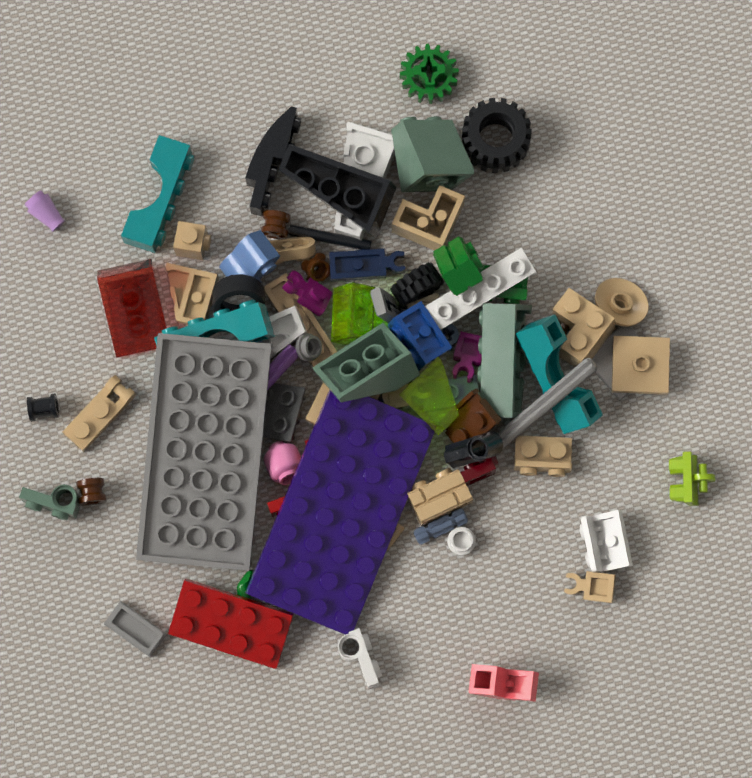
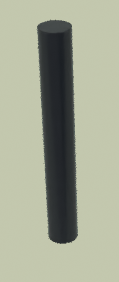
(328, 237)

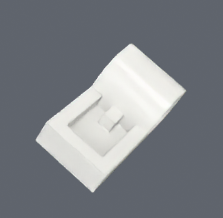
(369, 669)

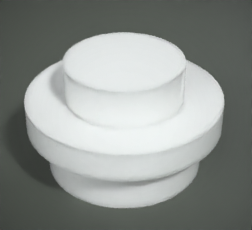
(461, 541)

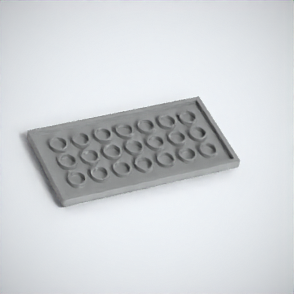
(203, 451)

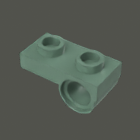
(36, 501)

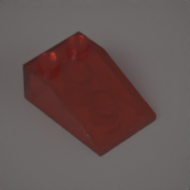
(132, 306)

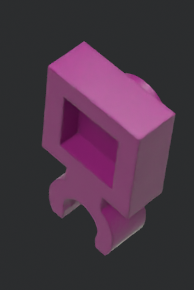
(310, 292)
(467, 355)

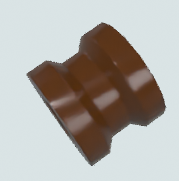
(275, 224)
(91, 491)

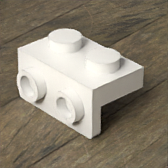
(606, 542)

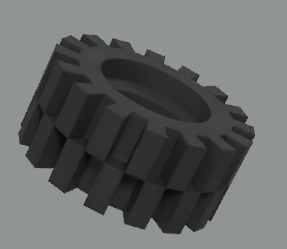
(417, 284)

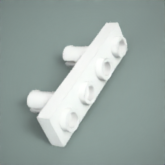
(495, 281)

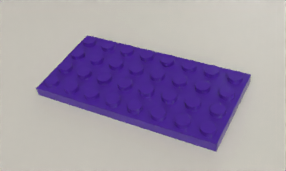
(341, 511)

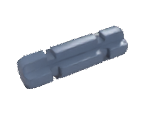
(440, 526)

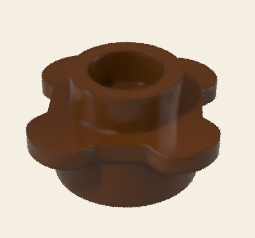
(322, 271)

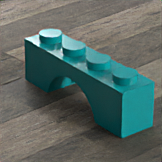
(146, 226)
(247, 323)
(542, 345)

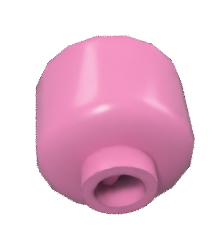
(282, 462)

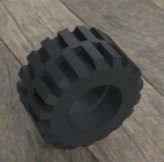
(500, 114)

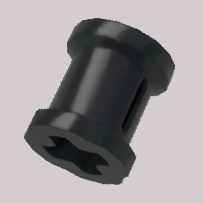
(42, 407)

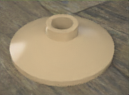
(622, 301)

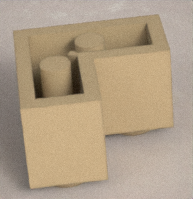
(432, 225)
(587, 326)

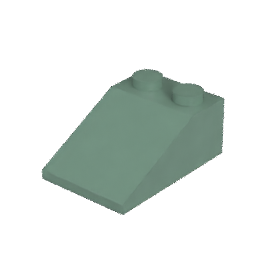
(368, 366)

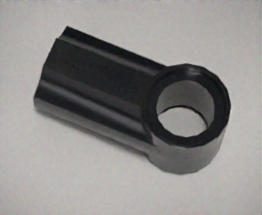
(473, 449)

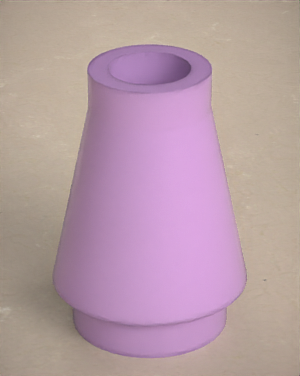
(44, 210)

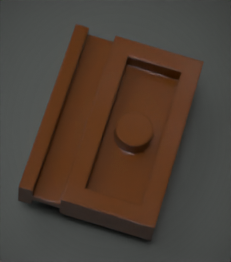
(474, 419)

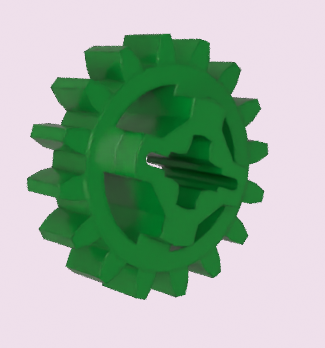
(440, 73)

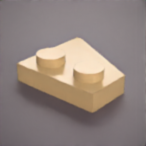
(190, 292)

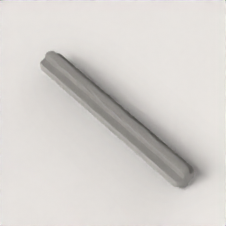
(547, 401)

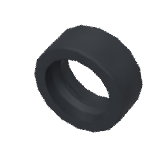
(236, 285)

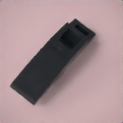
(267, 155)

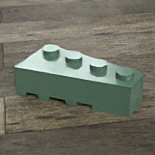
(502, 357)

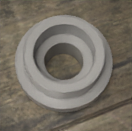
(308, 347)

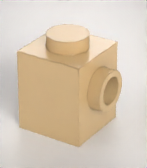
(191, 240)

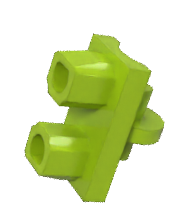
(688, 467)

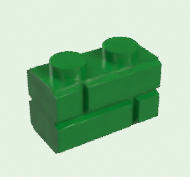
(459, 265)

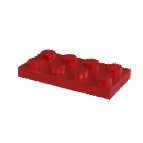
(230, 623)

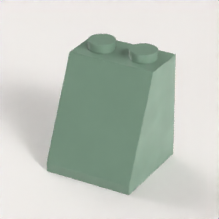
(429, 155)

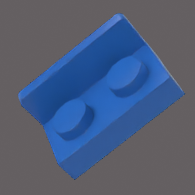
(419, 335)

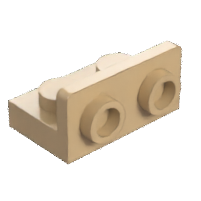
(543, 455)

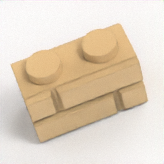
(439, 496)

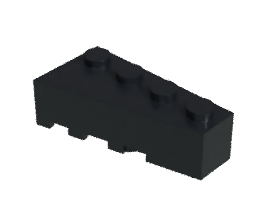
(348, 190)

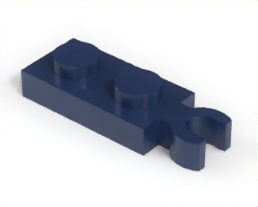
(363, 264)

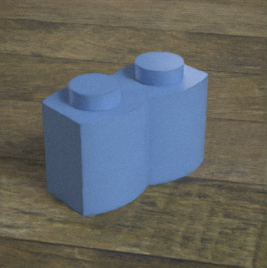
(251, 257)

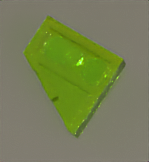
(432, 397)

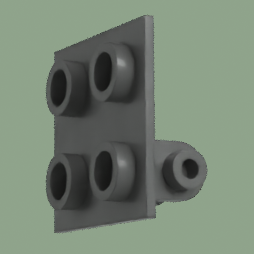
(282, 411)

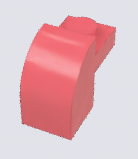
(503, 683)

